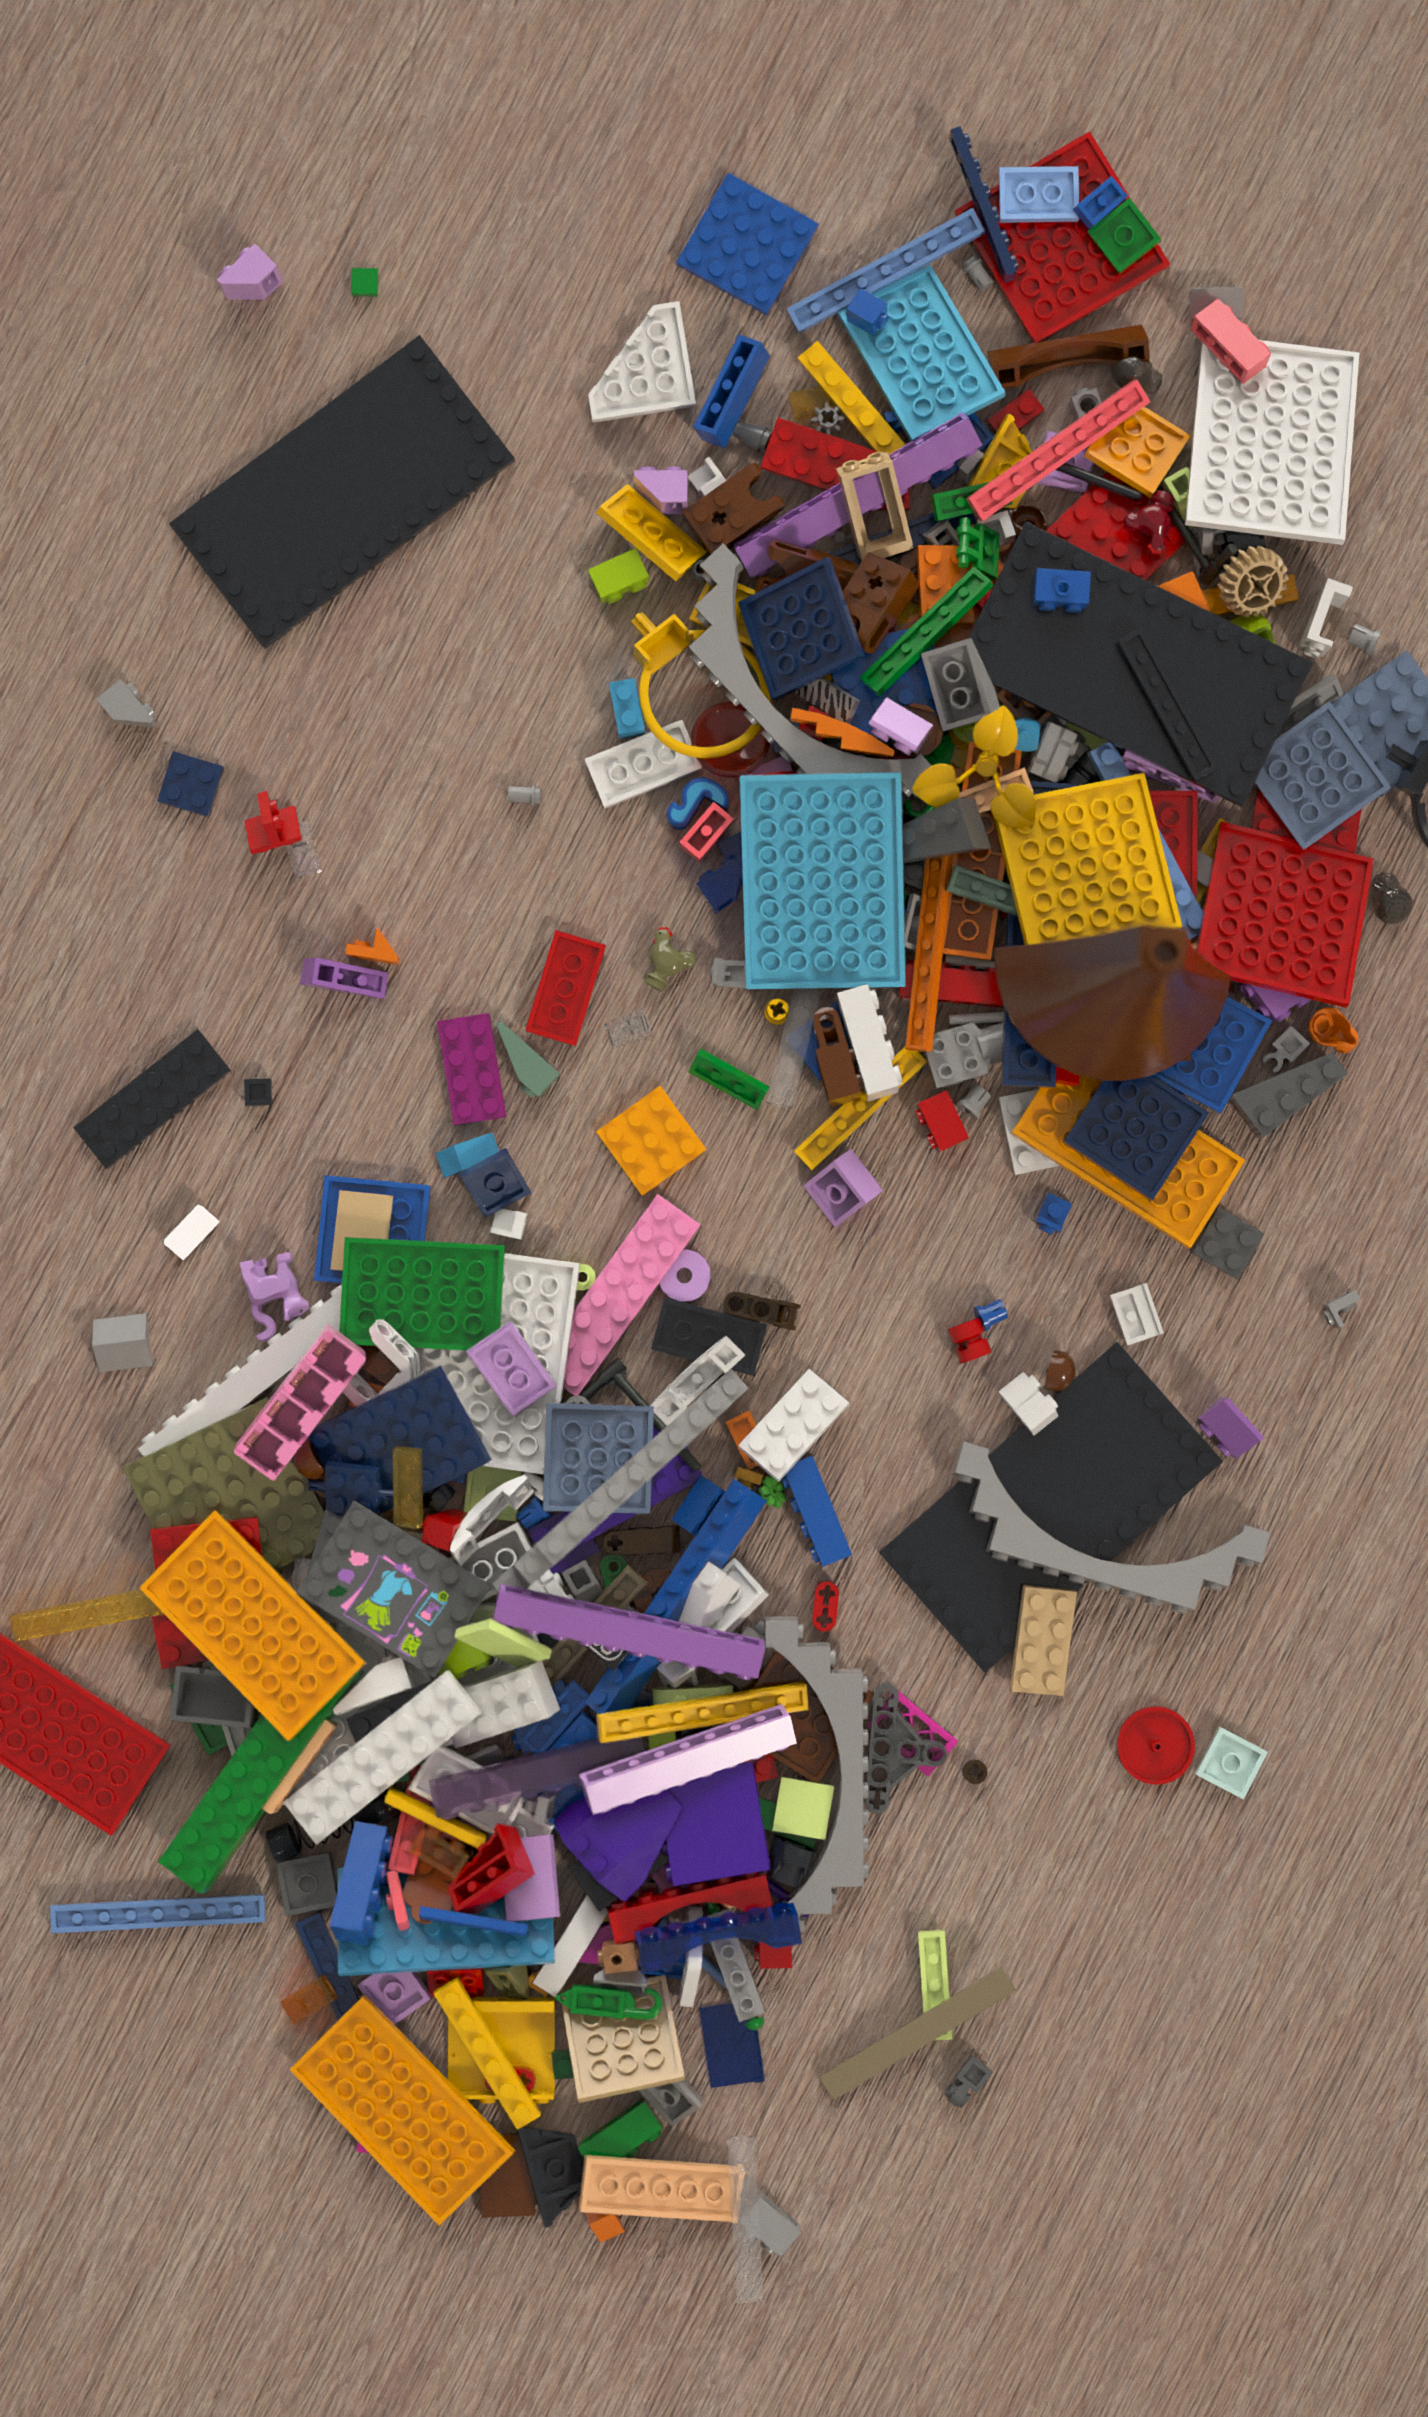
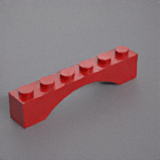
(739, 1891)

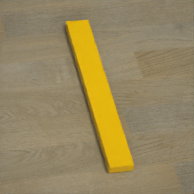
(698, 1712)

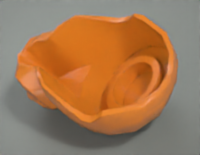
(1332, 1029)

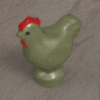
(666, 960)

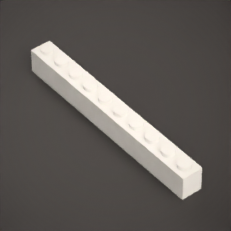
(253, 1379)

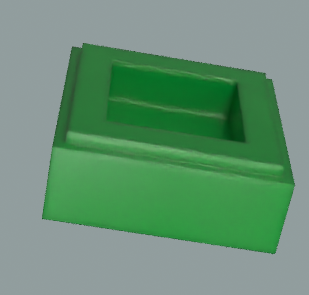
(364, 282)

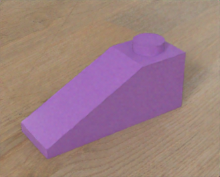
(343, 978)

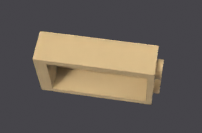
(900, 537)

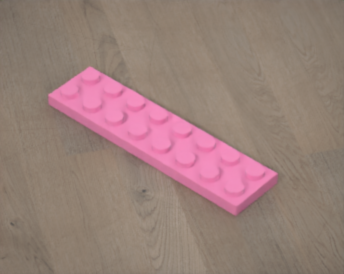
(624, 1288)

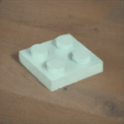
(1231, 1762)

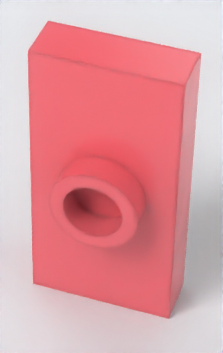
(396, 1901)

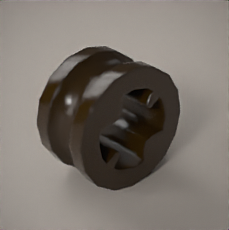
(969, 1777)

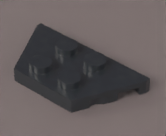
(553, 2169)

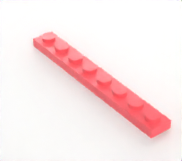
(1058, 450)

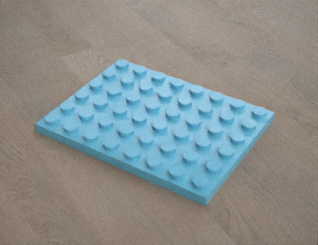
(823, 880)

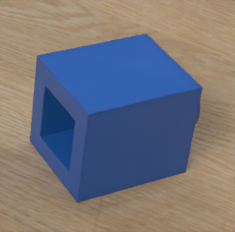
(867, 312)

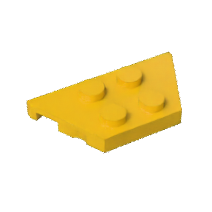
(1003, 452)

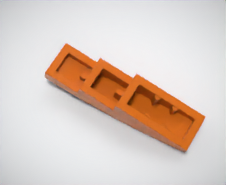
(852, 738)

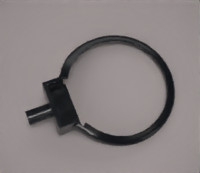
(1413, 781)

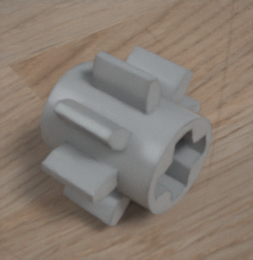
(826, 412)

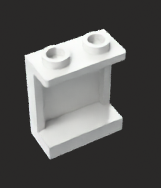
(1329, 594)

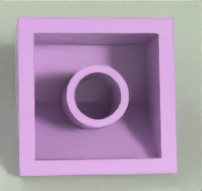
(843, 1188)

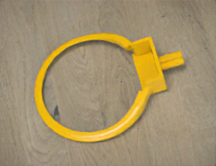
(657, 649)

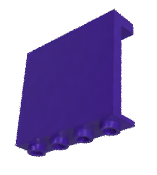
(718, 1828)

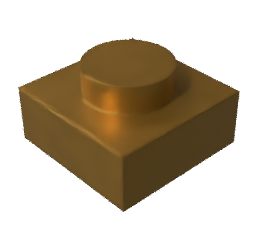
(748, 1477)

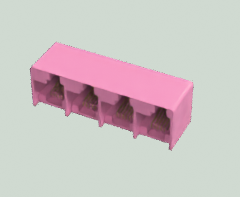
(300, 1402)

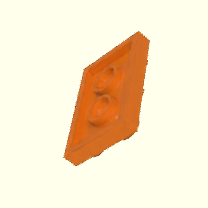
(937, 575)

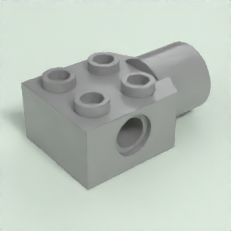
(963, 1054)

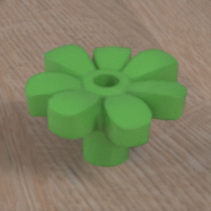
(772, 1491)

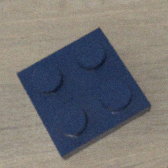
(190, 784)
(495, 1183)

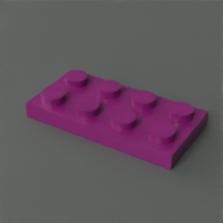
(471, 1069)

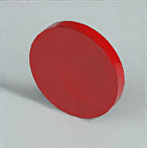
(1155, 1745)

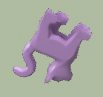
(265, 1289)

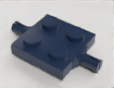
(351, 1483)

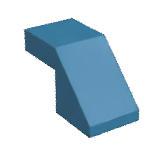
(466, 1154)

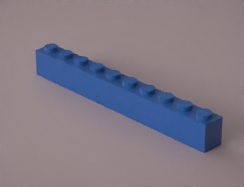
(712, 1543)

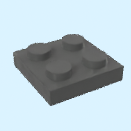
(1227, 1243)
(307, 1883)

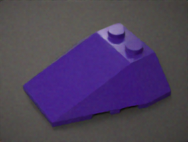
(622, 1842)

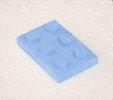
(1038, 194)

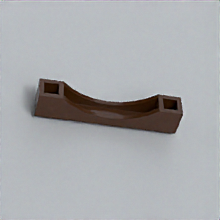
(1020, 363)

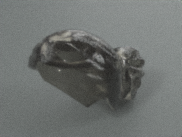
(1132, 369)
(1390, 899)

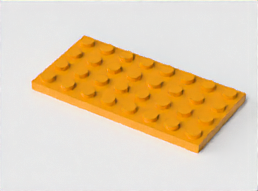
(1184, 1198)
(252, 1625)
(402, 2110)

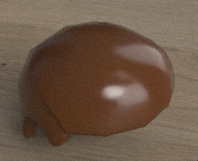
(1028, 514)
(1060, 1371)
(308, 1462)

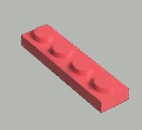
(401, 1858)

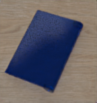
(730, 2047)

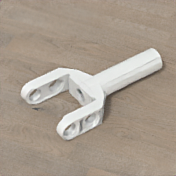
(398, 1351)

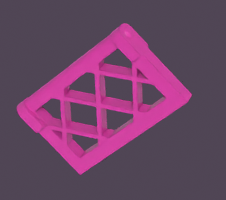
(933, 1726)

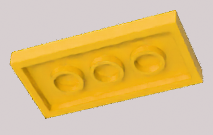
(651, 532)

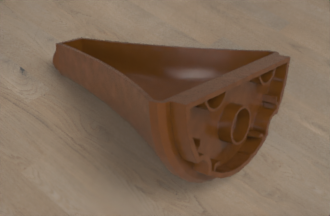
(1112, 1000)

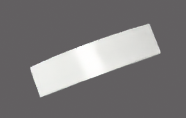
(696, 1379)
(484, 1512)
(571, 1947)

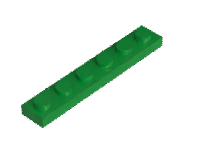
(926, 631)

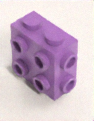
(1270, 1002)

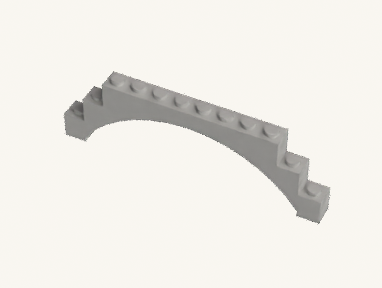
(723, 656)
(624, 1483)
(1022, 1540)
(841, 1695)

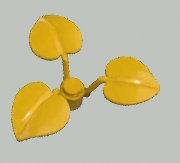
(995, 735)

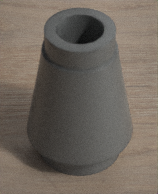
(753, 435)

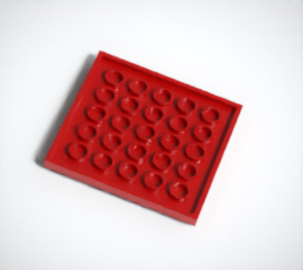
(1059, 264)
(1284, 914)

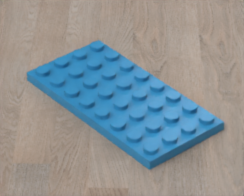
(442, 1944)

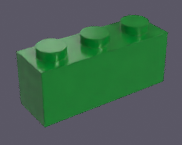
(624, 2132)

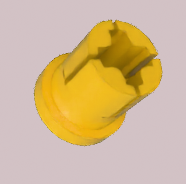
(780, 1019)

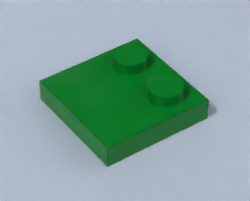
(1124, 236)

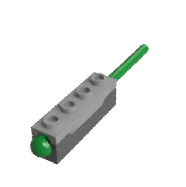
(738, 1976)

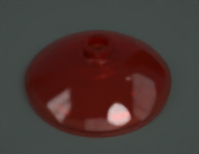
(720, 726)

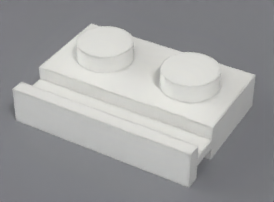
(1136, 1314)

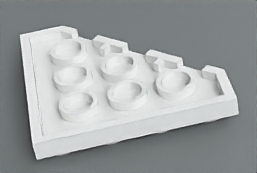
(649, 372)

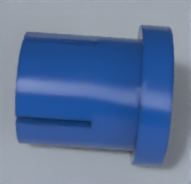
(991, 1314)
(533, 1513)

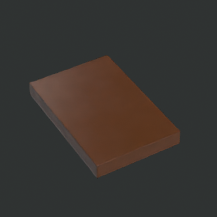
(509, 2188)

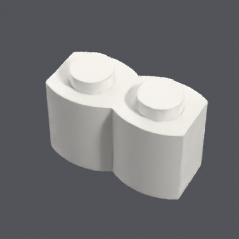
(1029, 1403)

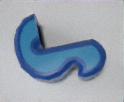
(692, 797)

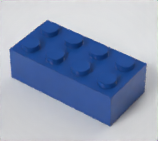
(361, 1884)

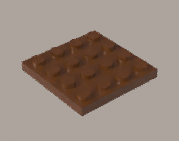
(812, 1728)

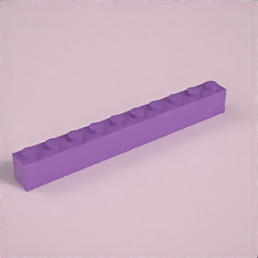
(827, 511)
(629, 1631)

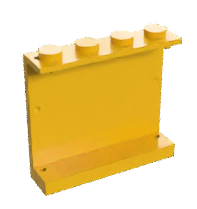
(526, 2036)

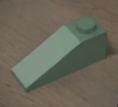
(530, 1067)

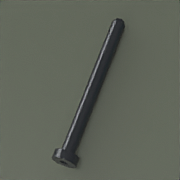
(1099, 481)

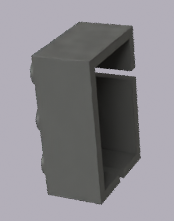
(209, 1698)

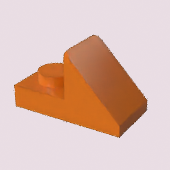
(380, 952)

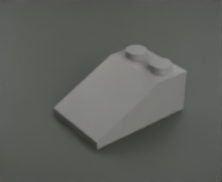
(959, 684)

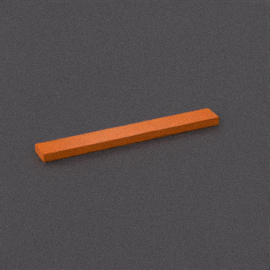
(928, 954)

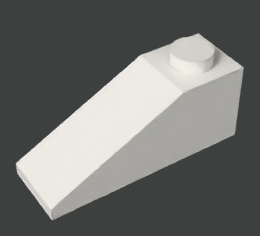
(708, 1596)
(380, 1683)

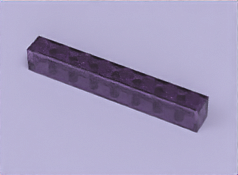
(525, 1776)

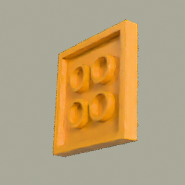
(1139, 450)
(651, 1140)

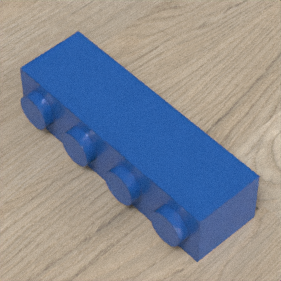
(731, 391)
(817, 1512)

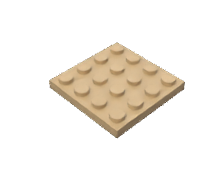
(624, 2053)

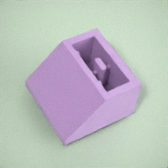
(250, 277)
(663, 488)
(901, 726)

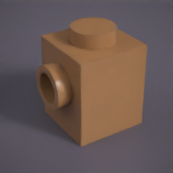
(618, 1957)

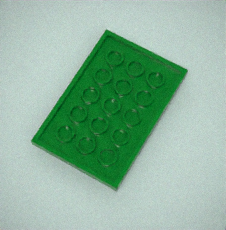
(424, 1289)

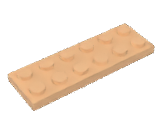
(656, 2188)

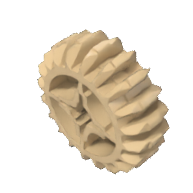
(1267, 573)

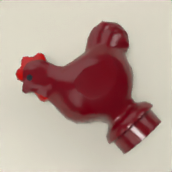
(1153, 520)

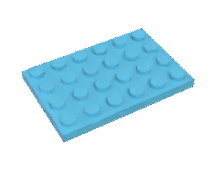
(925, 356)

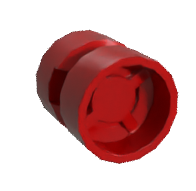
(969, 1340)

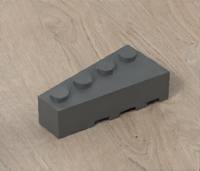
(945, 832)
(1280, 1097)

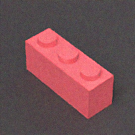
(1230, 341)

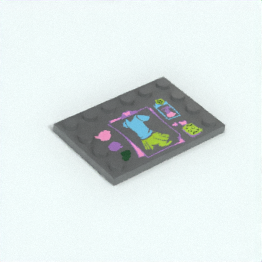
(393, 1589)

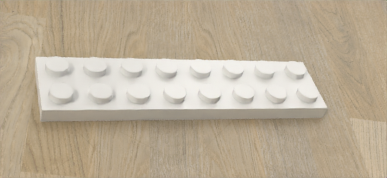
(382, 1757)

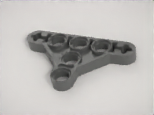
(897, 1735)

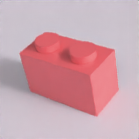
(706, 832)

